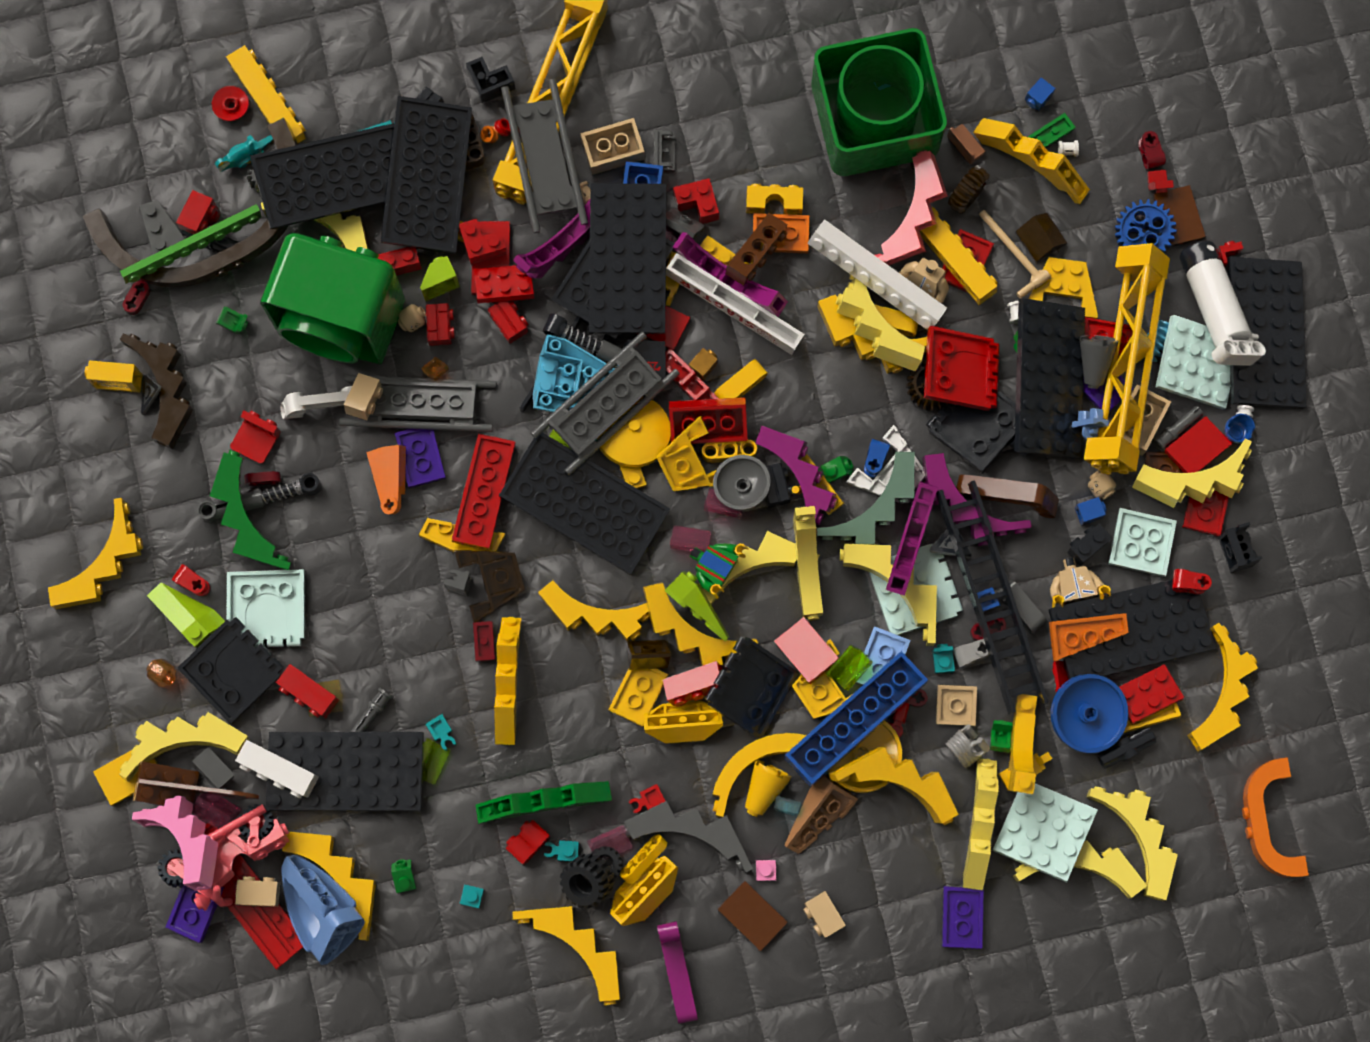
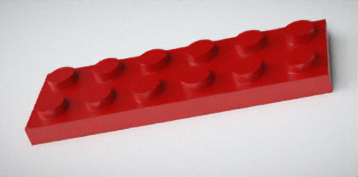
(481, 492)

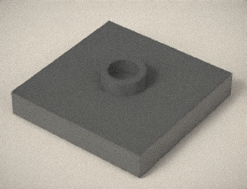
(683, 223)

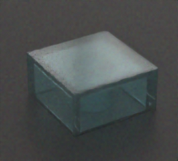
(787, 806)

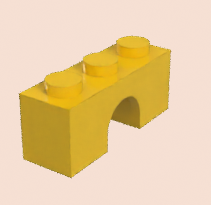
(790, 197)

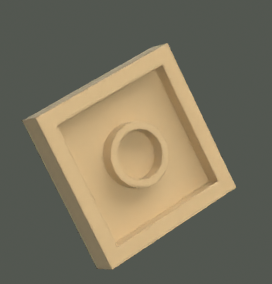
(956, 705)

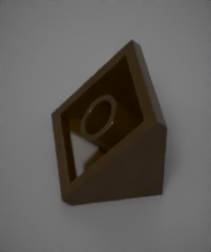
(1040, 236)
(648, 654)

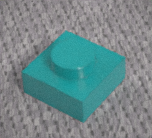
(472, 896)

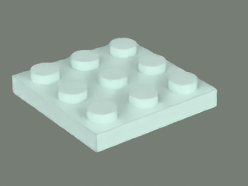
(1142, 542)

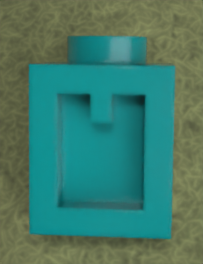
(943, 659)

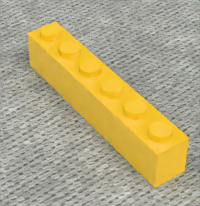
(263, 90)
(959, 260)

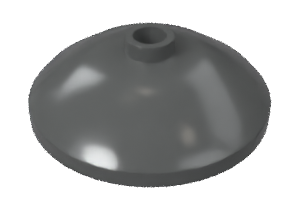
(740, 471)

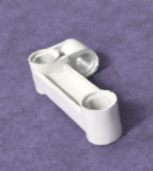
(296, 404)

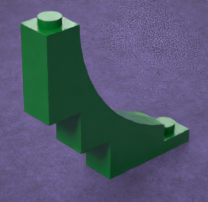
(249, 540)
(543, 800)

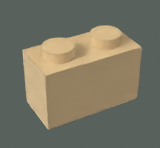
(363, 396)
(257, 892)
(824, 915)

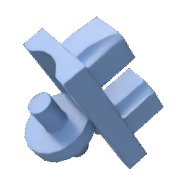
(1090, 422)

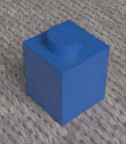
(1039, 94)
(1090, 511)

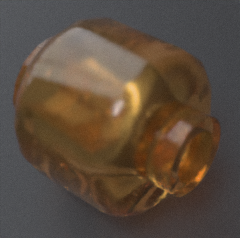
(161, 672)

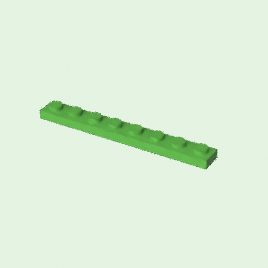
(185, 247)

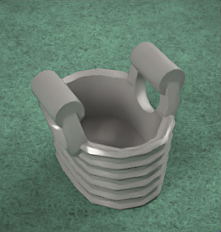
(963, 747)

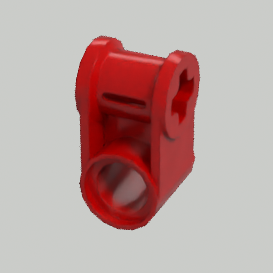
(189, 580)
(1187, 581)

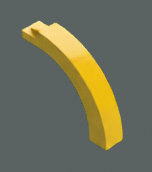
(754, 751)

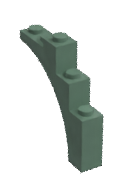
(883, 510)

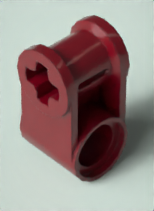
(1151, 153)

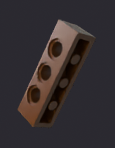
(771, 227)

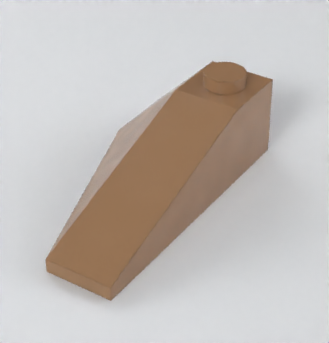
(821, 807)

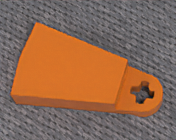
(388, 471)

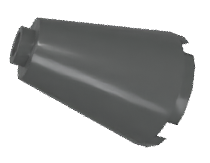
(1097, 358)

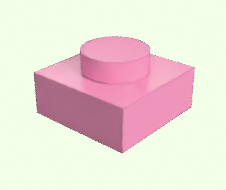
(766, 870)

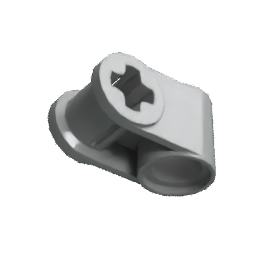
(969, 654)

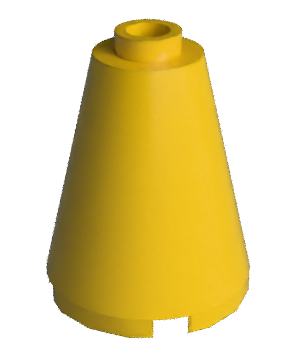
(764, 787)

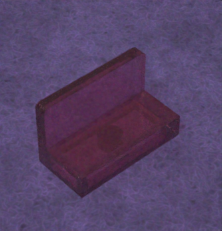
(713, 505)
(689, 538)
(614, 838)

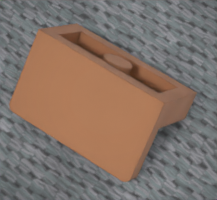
(965, 143)

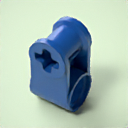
(876, 455)

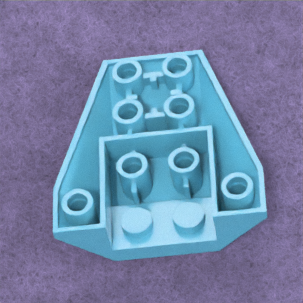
(562, 372)

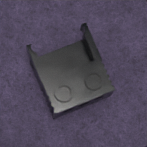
(1235, 557)

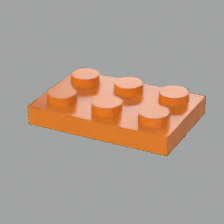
(797, 232)

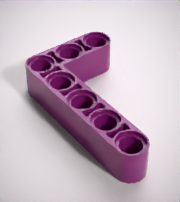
(677, 972)

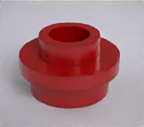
(502, 127)

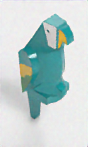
(240, 154)

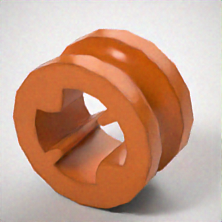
(486, 138)

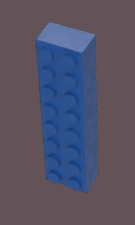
(855, 719)

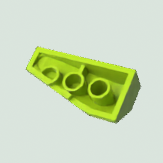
(690, 594)
(186, 614)

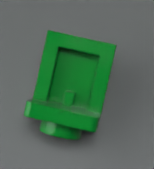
(232, 320)
(837, 468)
(1001, 736)
(403, 875)

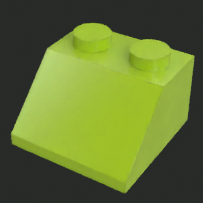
(439, 279)

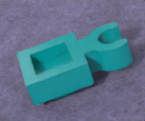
(439, 730)
(566, 850)

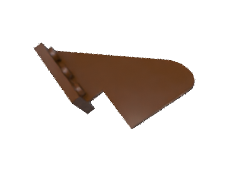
(164, 782)

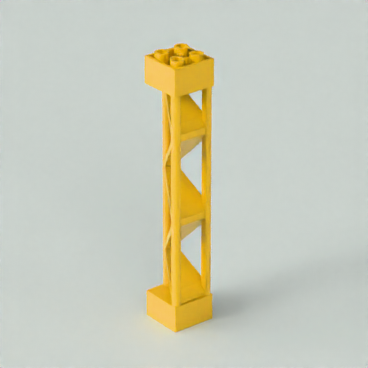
(591, 15)
(1148, 270)

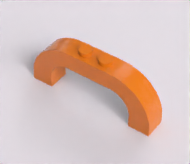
(1257, 824)

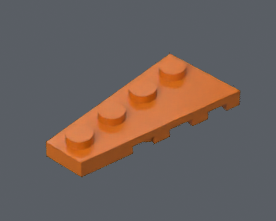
(1083, 633)

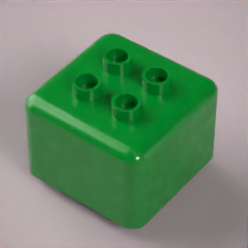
(873, 126)
(333, 299)

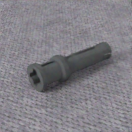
(1170, 434)
(375, 706)

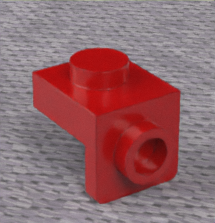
(1158, 181)
(1229, 249)

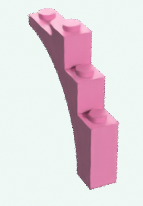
(197, 849)

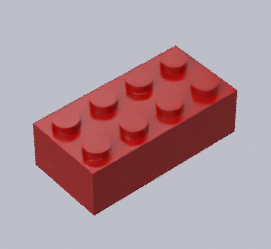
(722, 417)

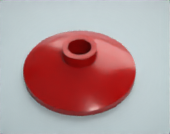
(227, 96)

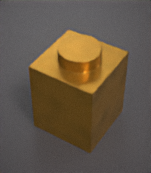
(704, 363)

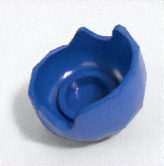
(1239, 428)

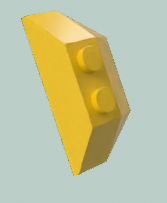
(682, 724)
(639, 899)

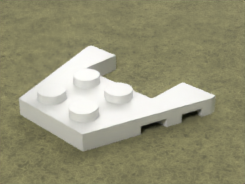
(878, 485)

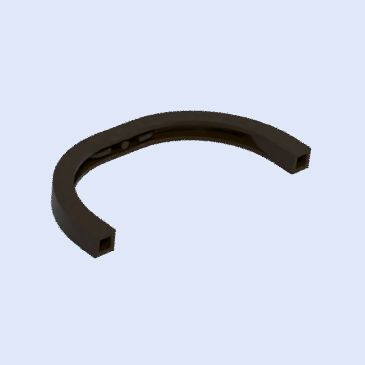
(205, 270)

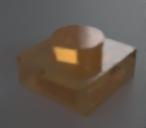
(435, 369)

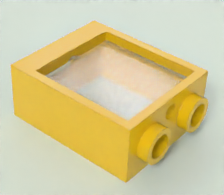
(114, 376)

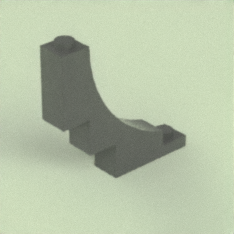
(716, 834)

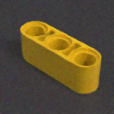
(899, 321)
(742, 381)
(719, 447)

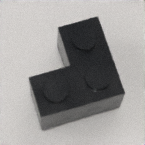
(487, 83)

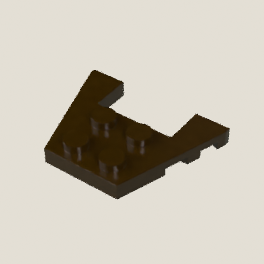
(499, 575)

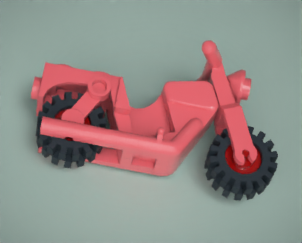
(262, 835)

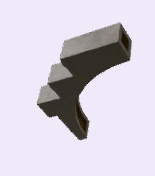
(173, 412)

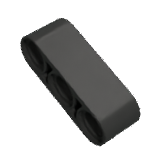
(1029, 613)

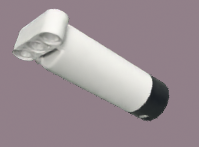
(1220, 306)

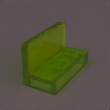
(849, 667)
(433, 760)

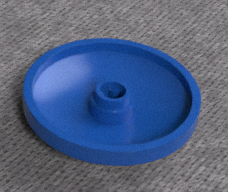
(1089, 713)

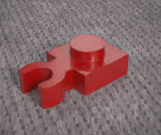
(650, 798)

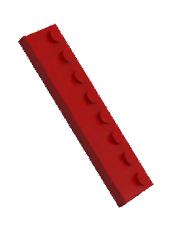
(266, 925)

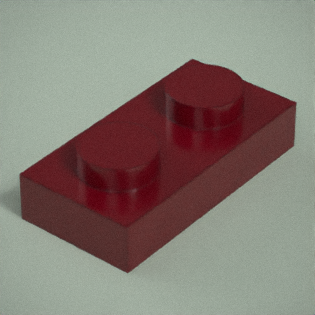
(484, 641)

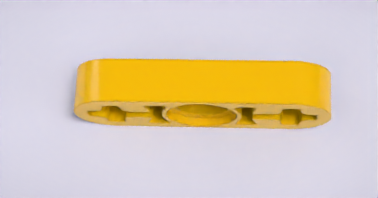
(643, 859)

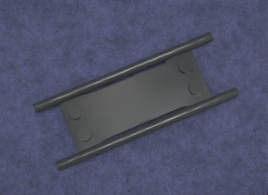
(542, 158)
(424, 400)
(606, 403)

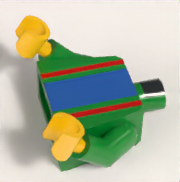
(716, 565)

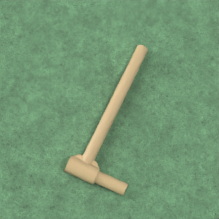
(1038, 277)

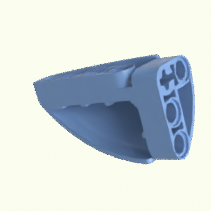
(319, 909)

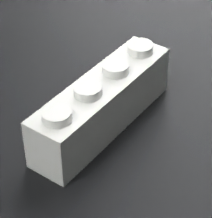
(277, 769)

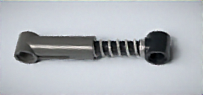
(558, 327)
(257, 498)

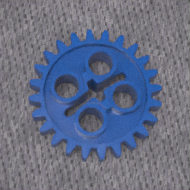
(1151, 213)

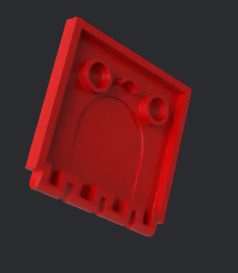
(961, 368)

